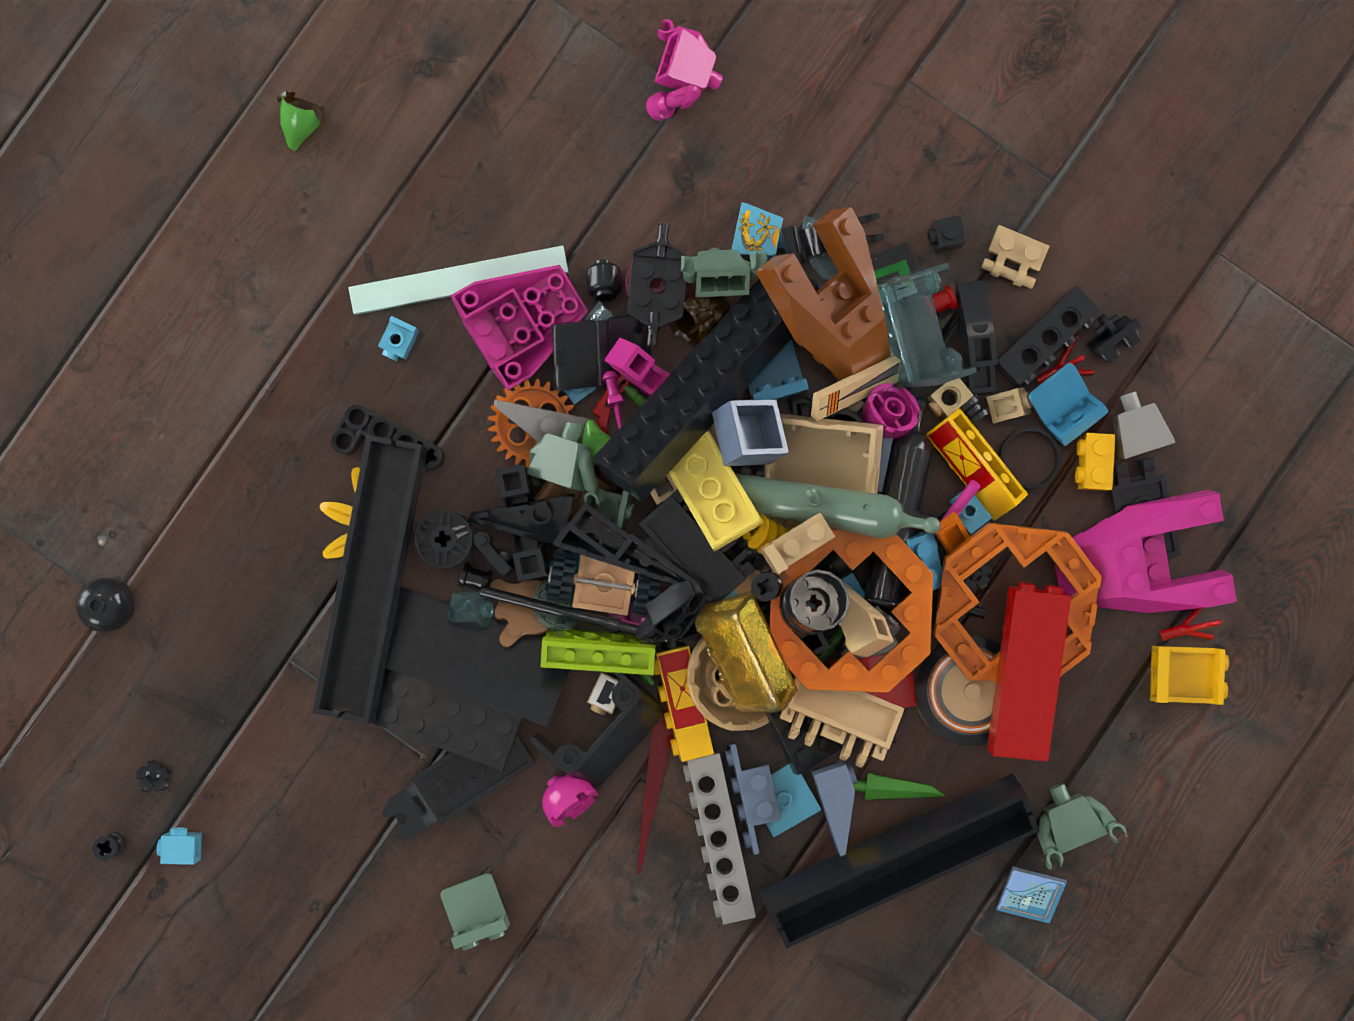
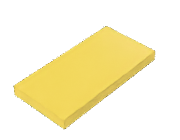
(714, 494)

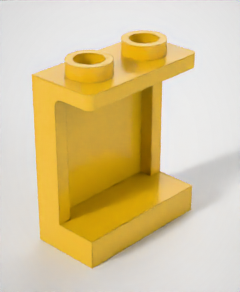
(1188, 675)

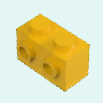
(1095, 462)

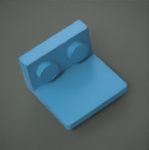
(779, 378)

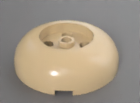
(712, 695)

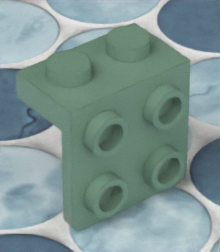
(475, 911)

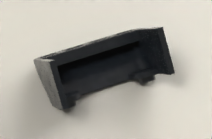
(638, 716)

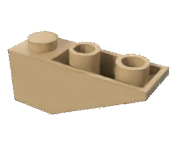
(864, 626)

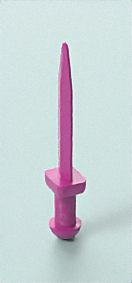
(614, 399)

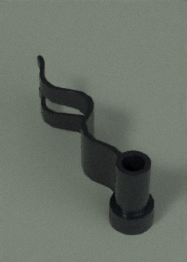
(807, 242)

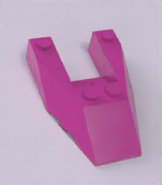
(1134, 561)

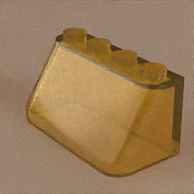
(746, 654)

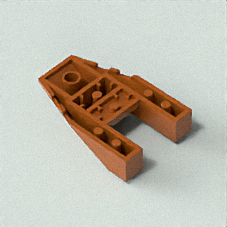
(844, 317)

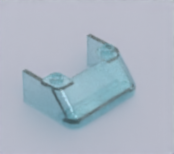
(916, 331)

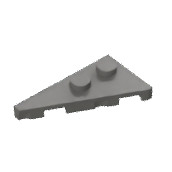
(539, 421)

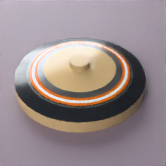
(950, 702)

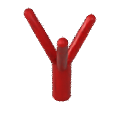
(1044, 376)
(1185, 629)

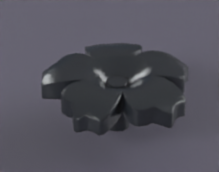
(978, 577)
(153, 776)

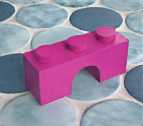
(636, 366)

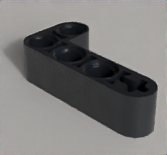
(369, 427)

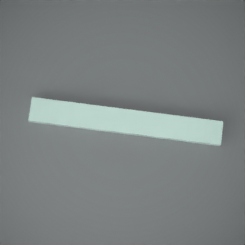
(447, 281)

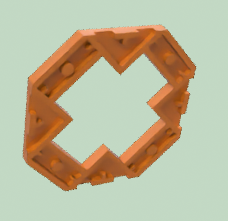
(1026, 546)
(912, 612)

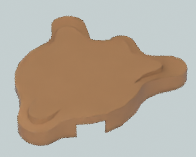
(520, 619)

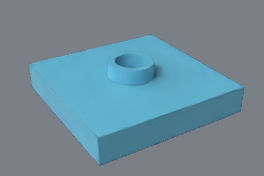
(793, 800)

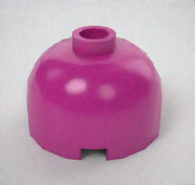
(891, 408)
(566, 798)

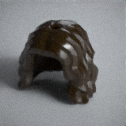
(700, 317)

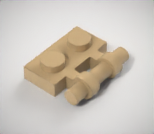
(1017, 249)

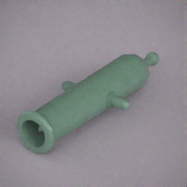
(842, 508)

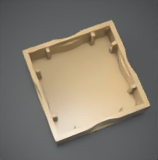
(828, 455)

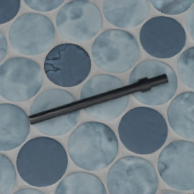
(611, 624)

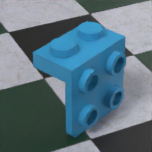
(1066, 405)

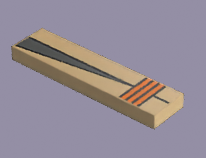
(854, 388)

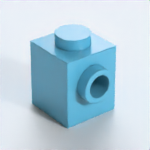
(973, 515)
(179, 847)

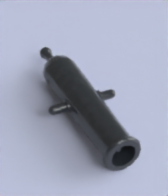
(905, 483)

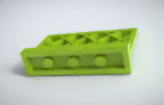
(597, 652)

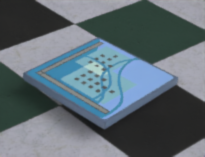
(1031, 895)

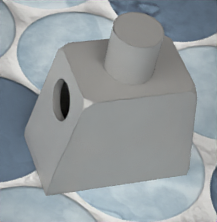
(1139, 428)

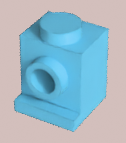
(408, 336)

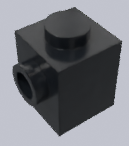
(946, 234)

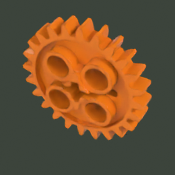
(534, 397)

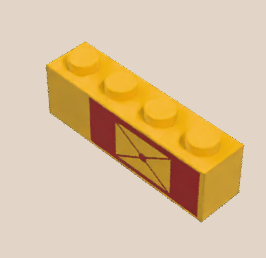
(976, 460)
(688, 724)

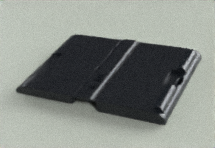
(584, 345)

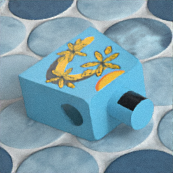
(757, 232)

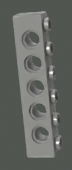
(741, 905)

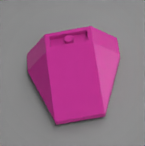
(514, 318)

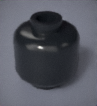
(603, 280)

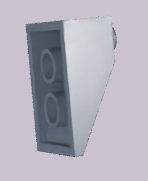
(836, 793)

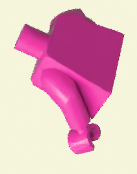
(683, 67)

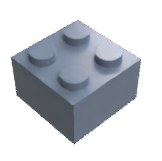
(750, 432)

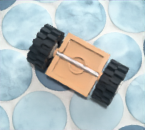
(599, 585)

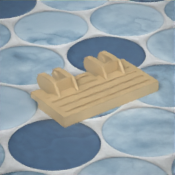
(843, 713)

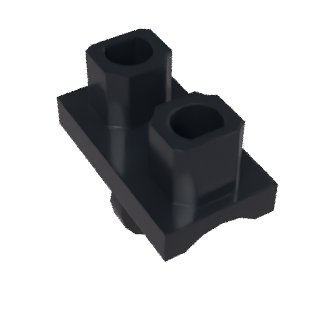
(1110, 333)

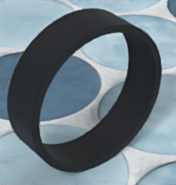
(1053, 443)

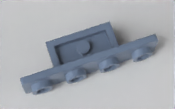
(755, 794)

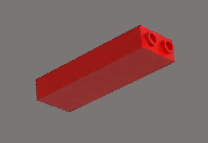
(1029, 672)

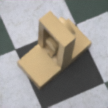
(797, 543)

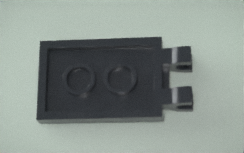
(1140, 490)

